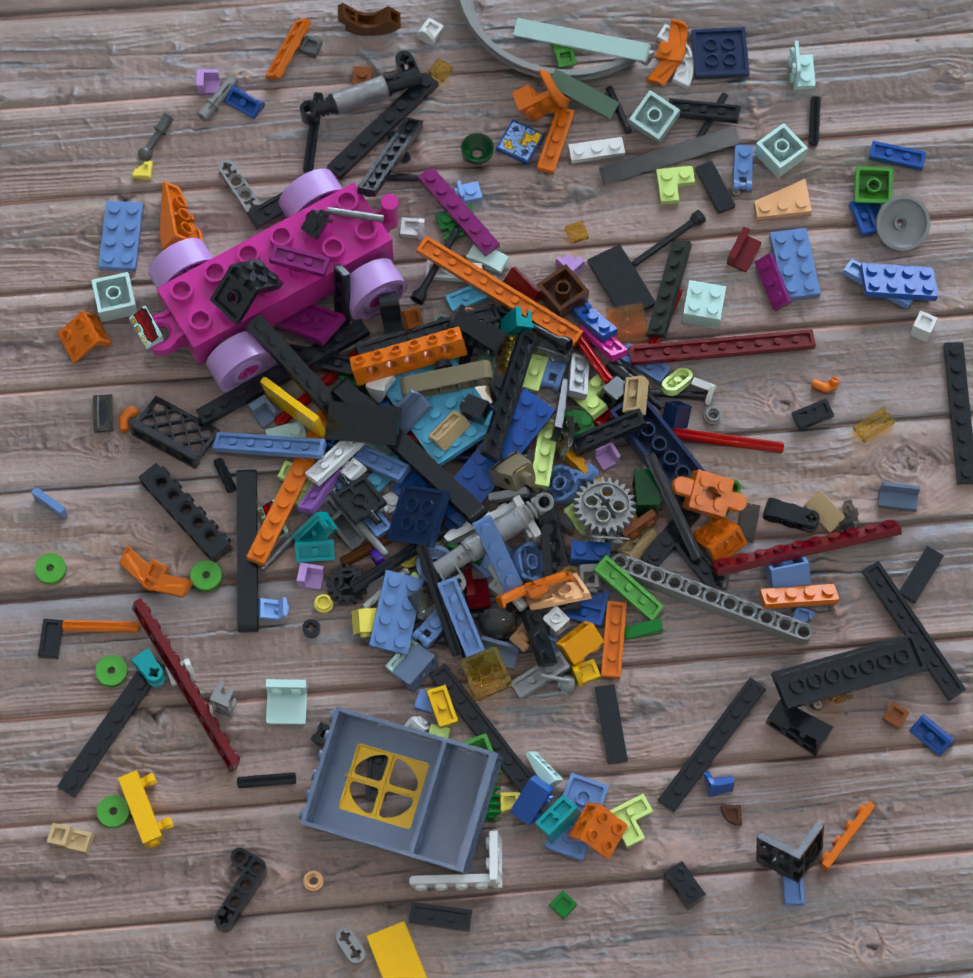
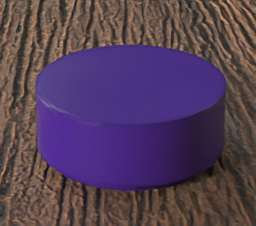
(376, 557)

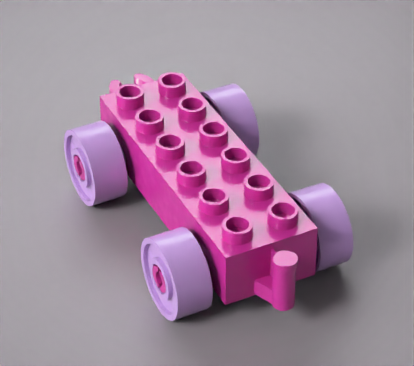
(189, 276)

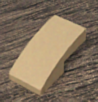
(70, 838)

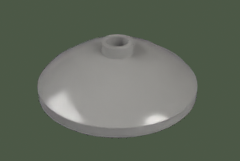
(914, 224)

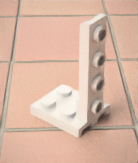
(532, 532)
(463, 881)

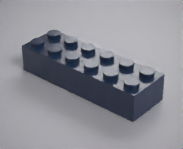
(662, 441)

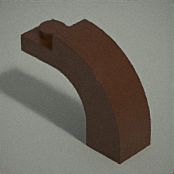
(369, 24)

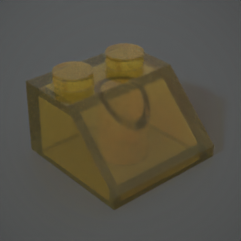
(485, 673)

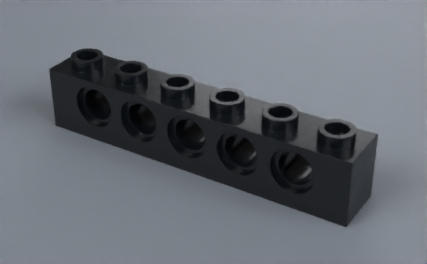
(213, 550)

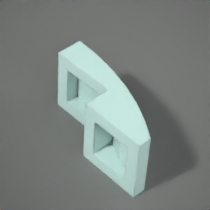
(494, 261)

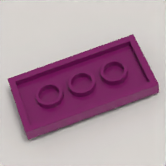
(313, 323)

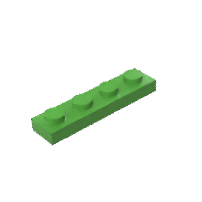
(628, 587)

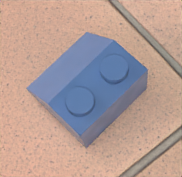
(789, 573)

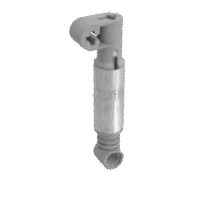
(508, 526)

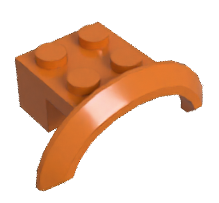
(537, 105)

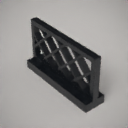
(163, 441)

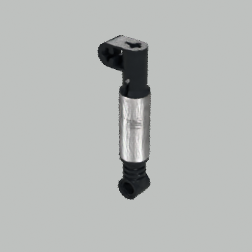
(365, 92)

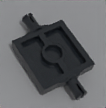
(359, 499)

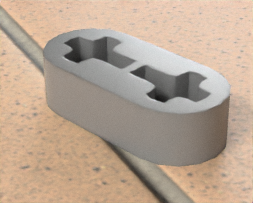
(347, 948)

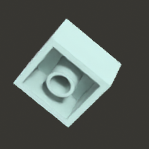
(654, 117)
(780, 150)
(114, 297)
(704, 304)

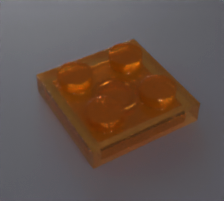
(630, 323)

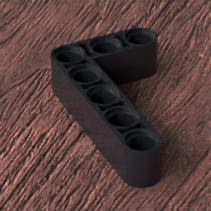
(390, 312)

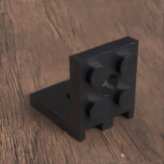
(246, 282)
(787, 860)

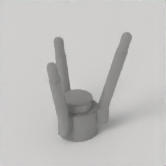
(564, 682)

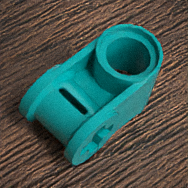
(148, 666)

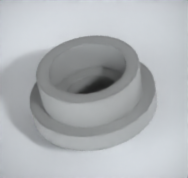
(715, 411)

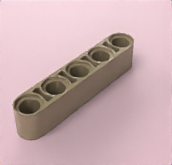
(449, 379)

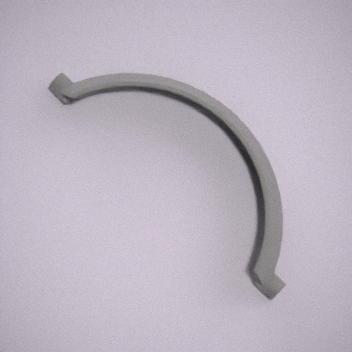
(471, 20)

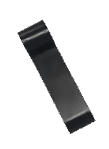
(236, 892)

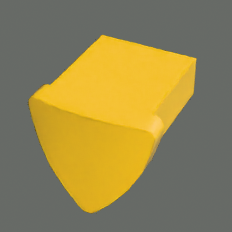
(585, 672)

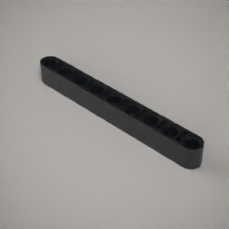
(246, 533)

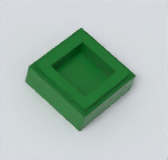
(563, 905)

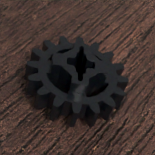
(343, 576)

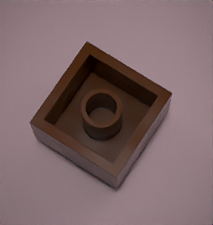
(562, 291)

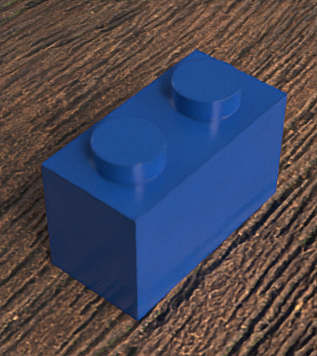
(588, 552)
(532, 800)

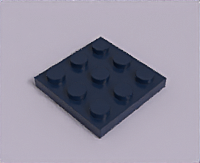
(720, 53)
(418, 515)

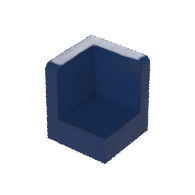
(676, 414)

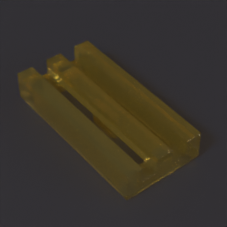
(886, 416)

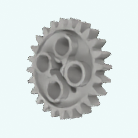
(590, 514)

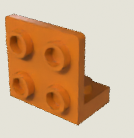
(83, 335)
(720, 538)
(598, 829)

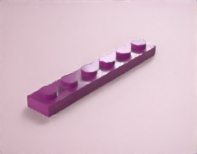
(458, 211)

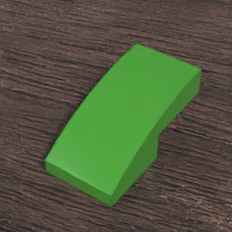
(564, 56)

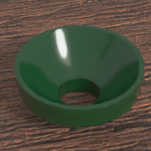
(474, 142)

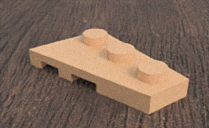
(784, 203)
(560, 594)

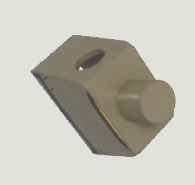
(513, 472)

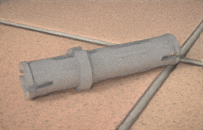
(205, 113)

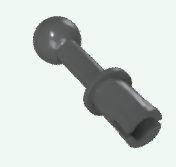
(145, 153)

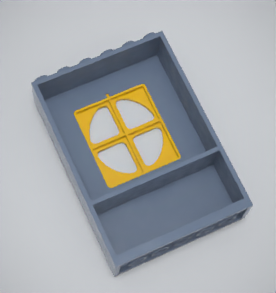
(446, 806)

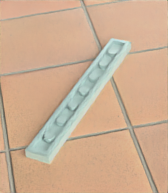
(581, 40)

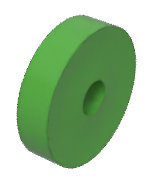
(54, 576)
(206, 584)
(115, 679)
(118, 819)

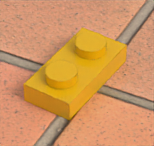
(442, 706)

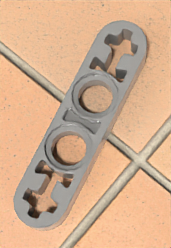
(240, 189)

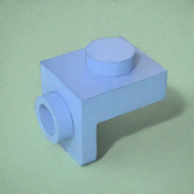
(272, 609)

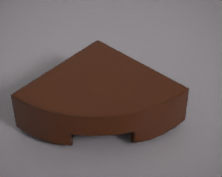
(732, 814)

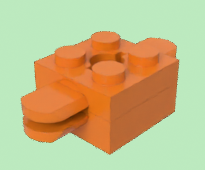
(708, 494)

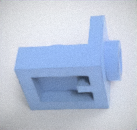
(468, 192)

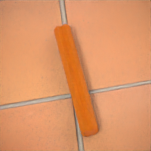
(101, 626)

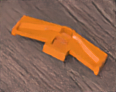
(670, 53)
(154, 575)
(533, 589)

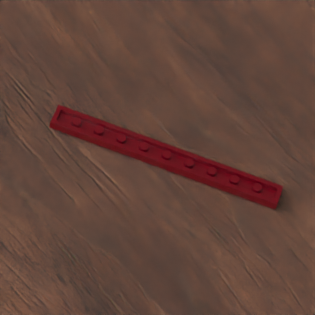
(721, 347)
(804, 548)
(189, 690)

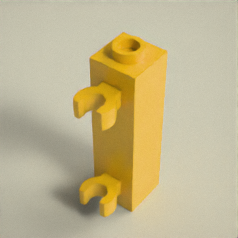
(141, 808)

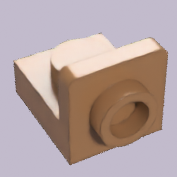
(520, 638)

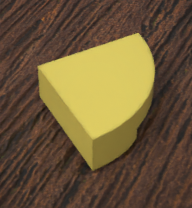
(144, 171)
(508, 800)

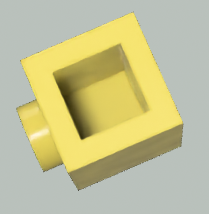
(363, 621)

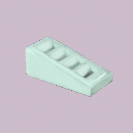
(543, 769)

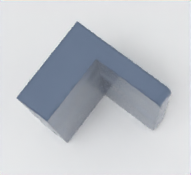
(414, 408)
(898, 496)
(508, 651)
(416, 667)

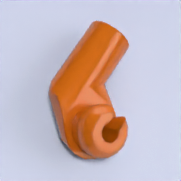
(826, 387)
(125, 416)

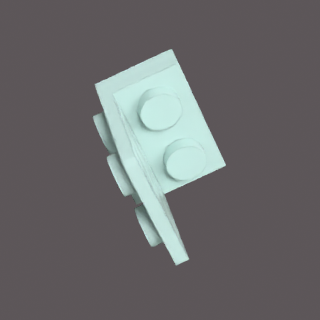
(802, 69)
(286, 702)

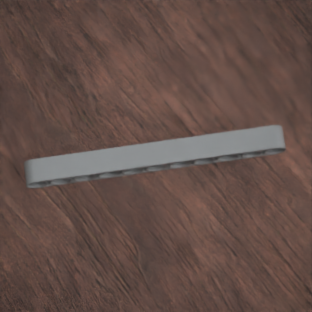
(720, 599)

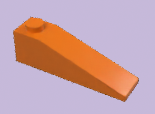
(175, 220)

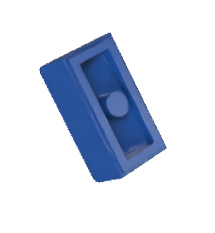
(244, 102)
(931, 735)

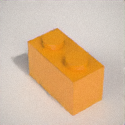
(580, 642)

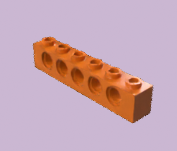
(408, 356)

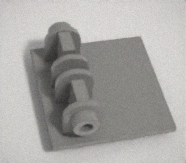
(609, 539)

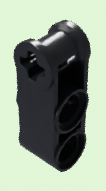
(790, 515)

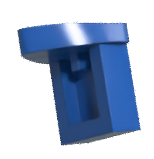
(718, 785)

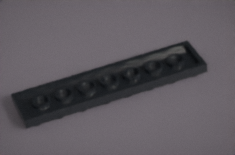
(849, 671)

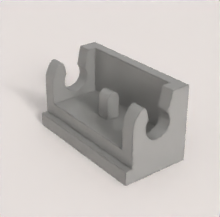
(221, 700)

